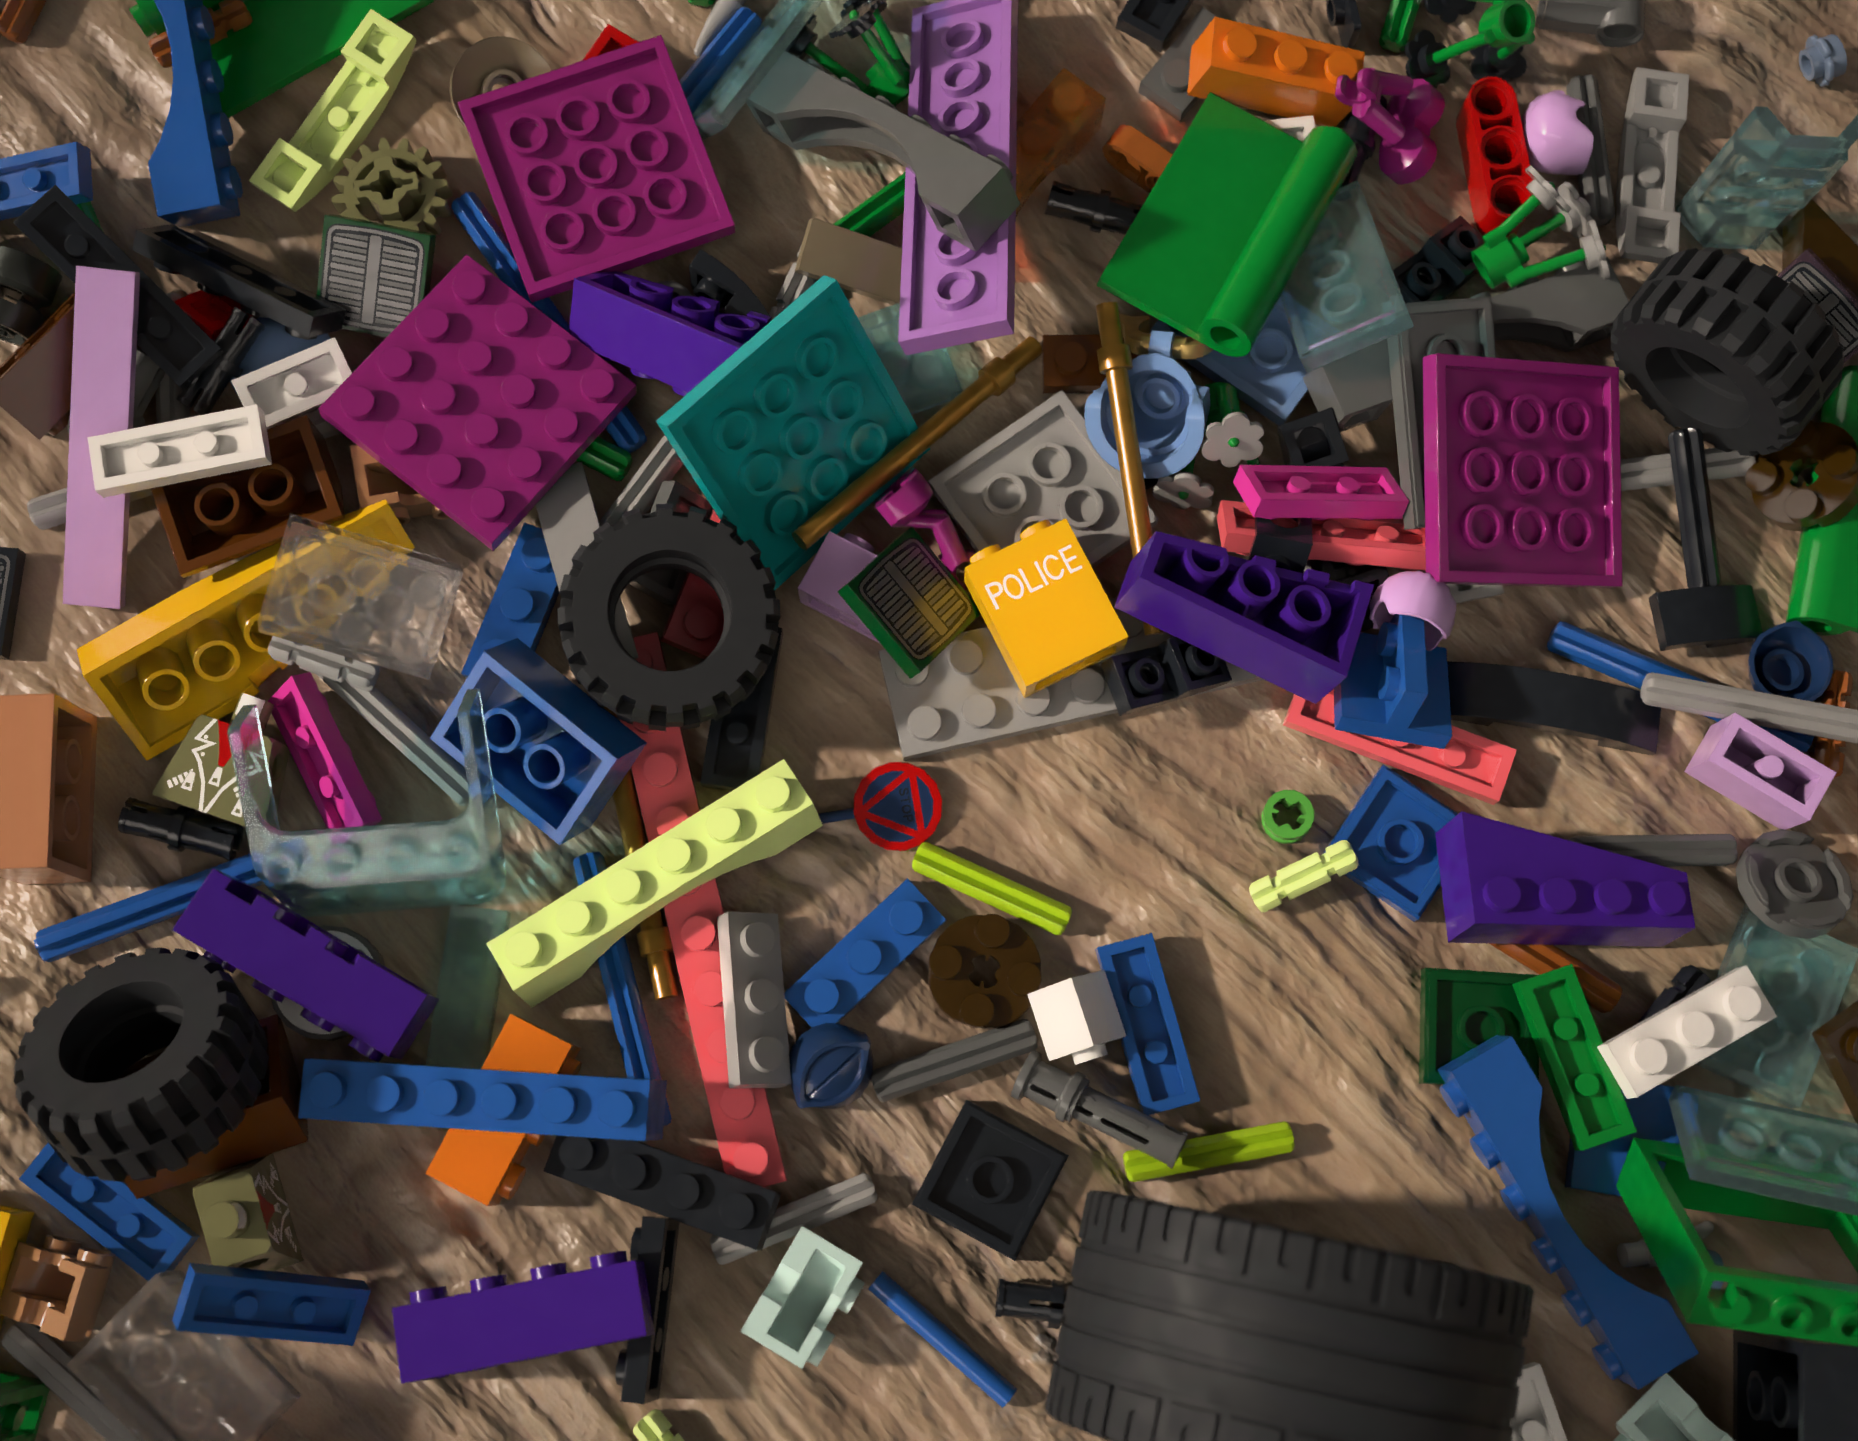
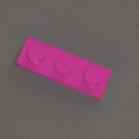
(1320, 492)
(322, 755)

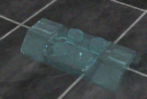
(1760, 181)

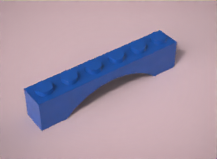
(192, 160)
(483, 1099)
(1502, 1102)

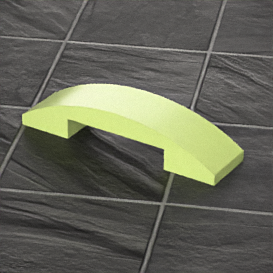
(341, 117)

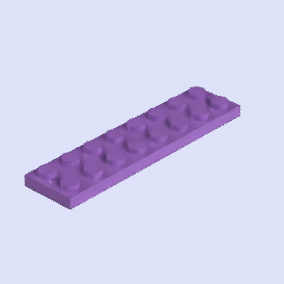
(967, 88)

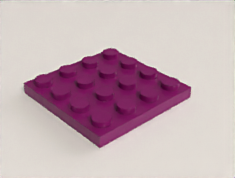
(596, 167)
(478, 401)
(1522, 472)

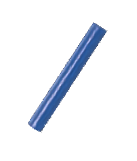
(942, 1339)

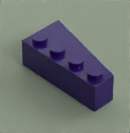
(652, 332)
(1249, 612)
(1551, 891)
(306, 964)
(522, 1319)

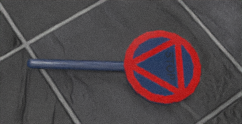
(894, 806)

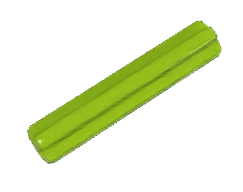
(991, 888)
(1214, 1151)

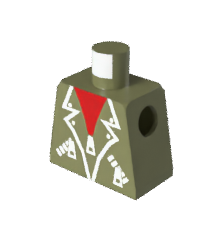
(204, 771)
(247, 1217)

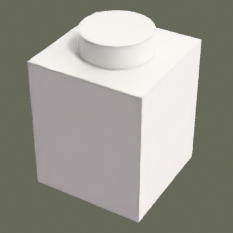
(1077, 1017)

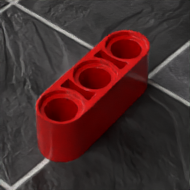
(1497, 136)

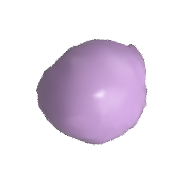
(1555, 136)
(1418, 596)

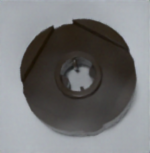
(1821, 503)
(952, 964)

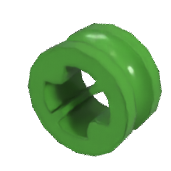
(1290, 800)

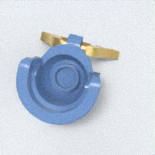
(1165, 399)

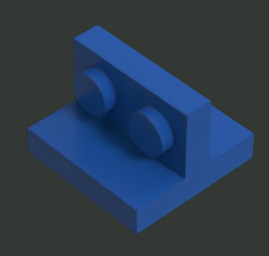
(1396, 687)

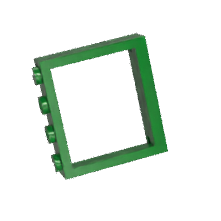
(1752, 1298)

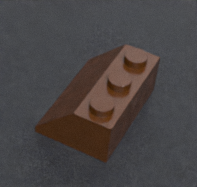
(250, 508)
(266, 1128)

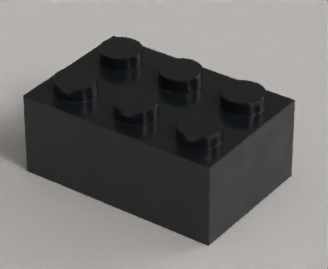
(1793, 1389)

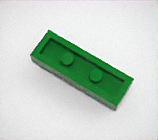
(1573, 1064)

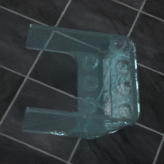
(376, 864)

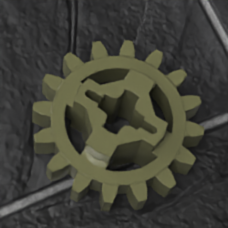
(379, 176)

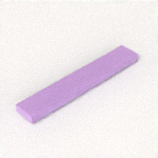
(99, 405)

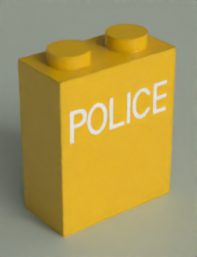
(1044, 606)

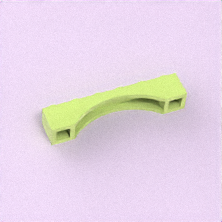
(579, 927)

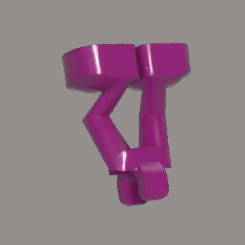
(1405, 124)
(904, 506)

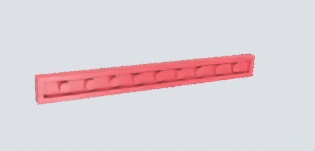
(667, 798)

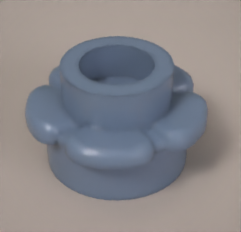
(1823, 59)

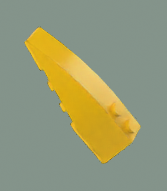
(200, 646)

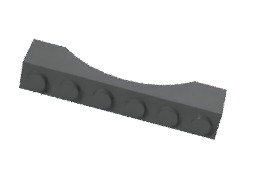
(959, 187)
(1558, 312)

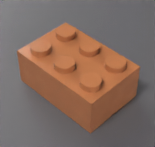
(46, 789)

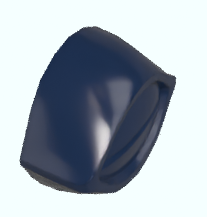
(1790, 662)
(830, 1066)

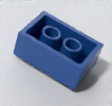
(546, 738)

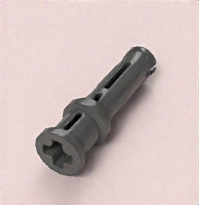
(1073, 1098)

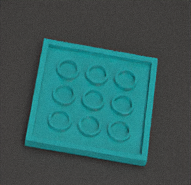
(790, 424)

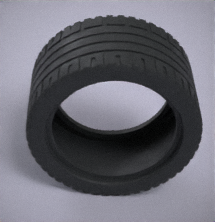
(1276, 1335)

